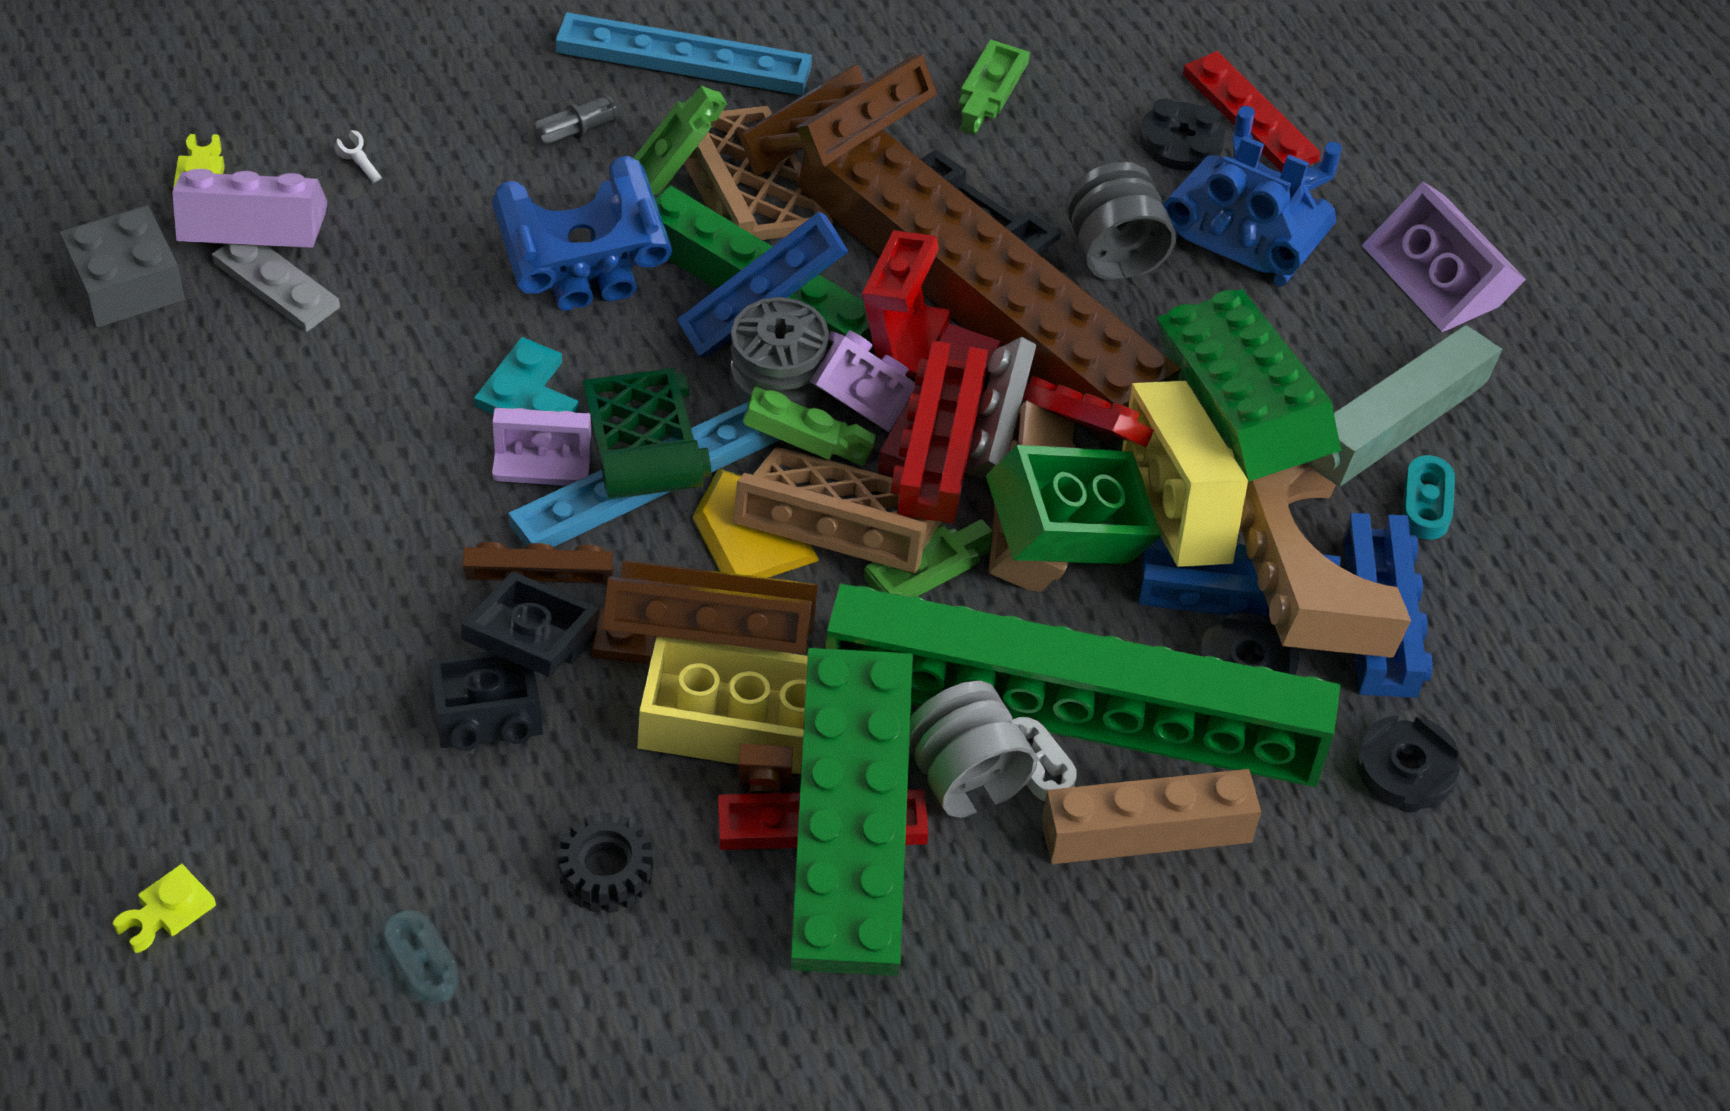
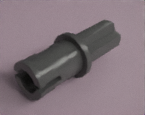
(575, 120)

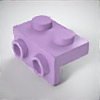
(541, 446)

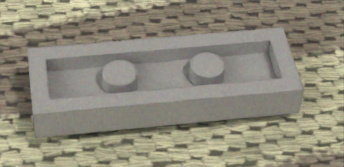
(277, 283)
(1000, 406)

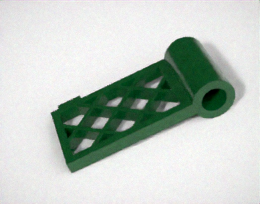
(648, 463)

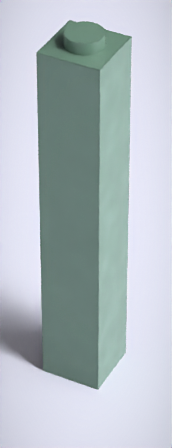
(1408, 402)

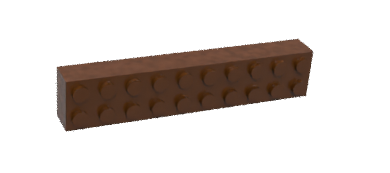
(985, 271)

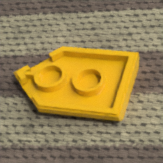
(739, 547)

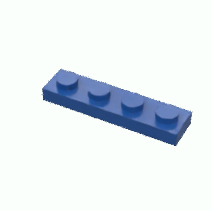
(773, 274)

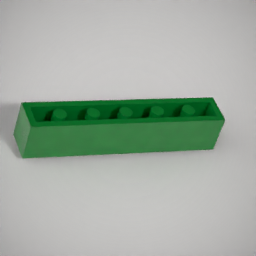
(719, 249)

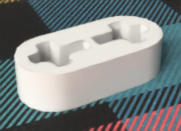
(1049, 755)

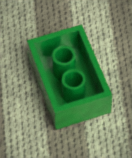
(1072, 505)

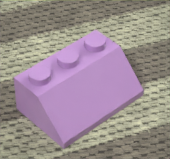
(248, 208)
(1442, 259)

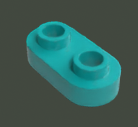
(1429, 500)

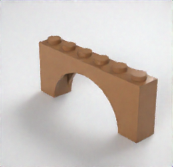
(1307, 593)

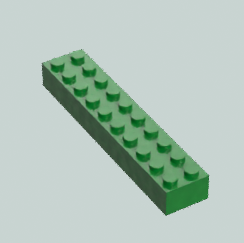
(1103, 685)

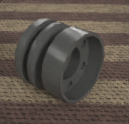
(1120, 220)
(778, 349)

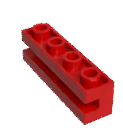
(941, 434)

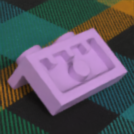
(863, 381)

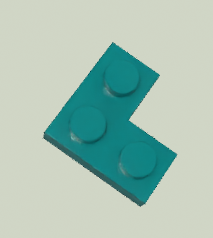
(522, 381)

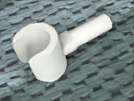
(357, 155)

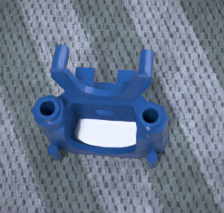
(1253, 211)
(622, 230)

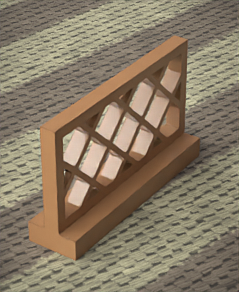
(719, 180)
(821, 518)

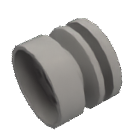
(968, 742)

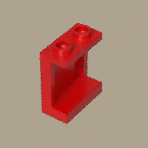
(895, 301)

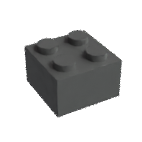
(122, 265)

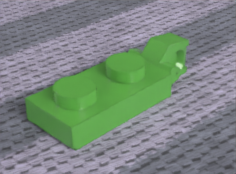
(990, 83)
(679, 136)
(806, 427)
(942, 559)

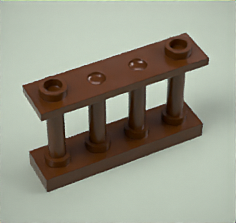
(838, 115)
(711, 607)

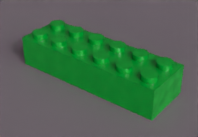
(1250, 384)
(852, 813)

